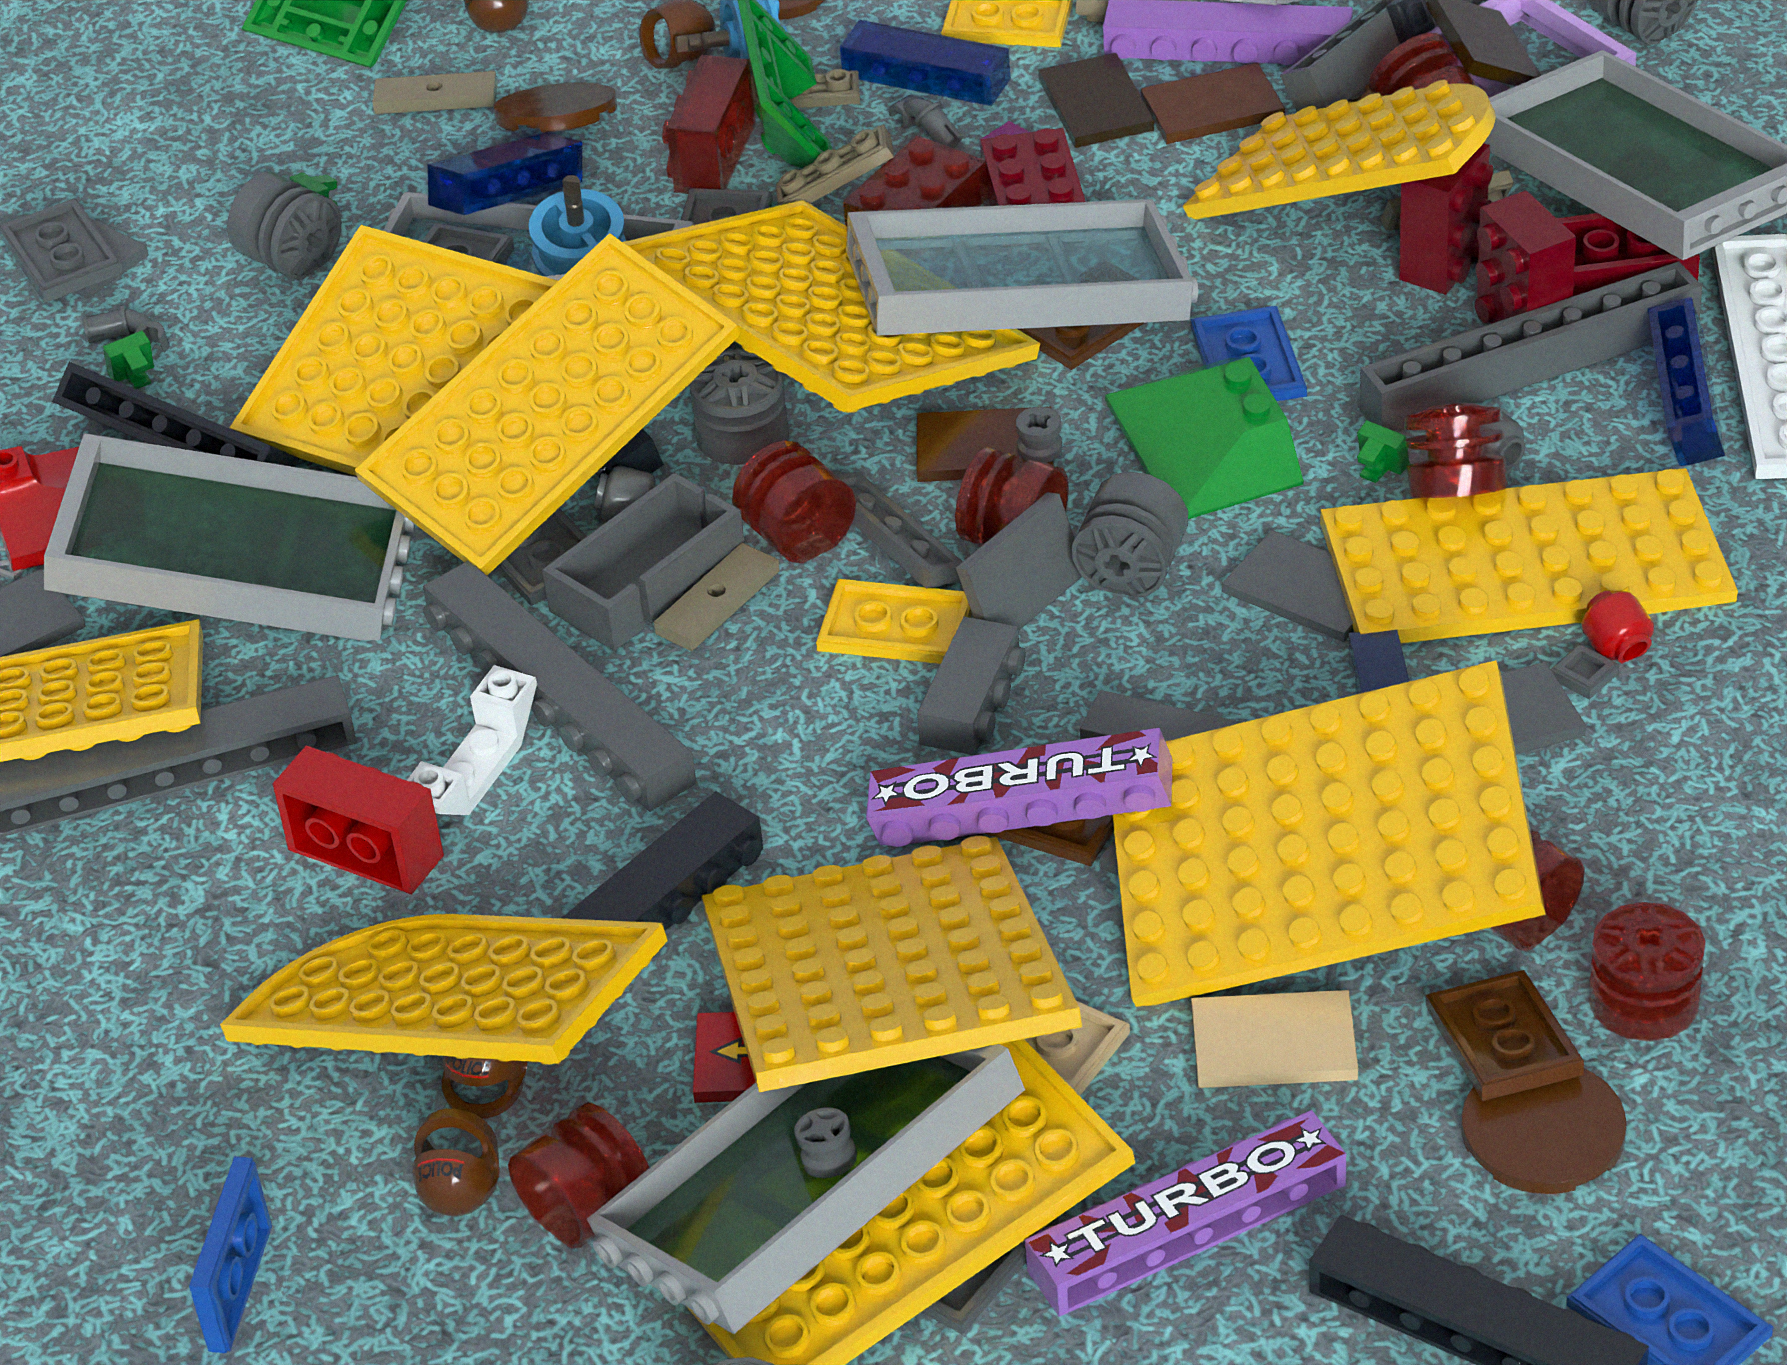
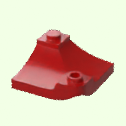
(31, 501)

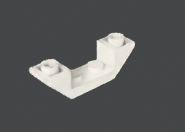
(501, 715)

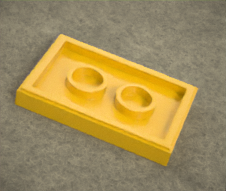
(1008, 21)
(891, 621)

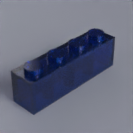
(926, 62)
(503, 173)
(1686, 382)

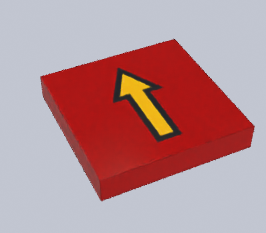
(721, 1059)

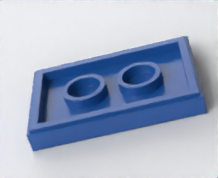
(1255, 335)
(230, 1255)
(1669, 1309)

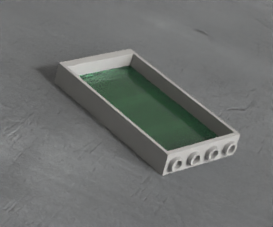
(1642, 153)
(227, 539)
(740, 1219)

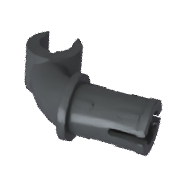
(930, 116)
(122, 323)

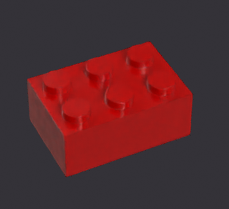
(358, 819)

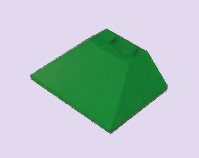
(335, 28)
(779, 74)
(1210, 434)

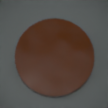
(555, 106)
(1547, 1134)

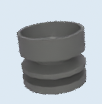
(1647, 19)
(284, 225)
(738, 407)
(1130, 534)

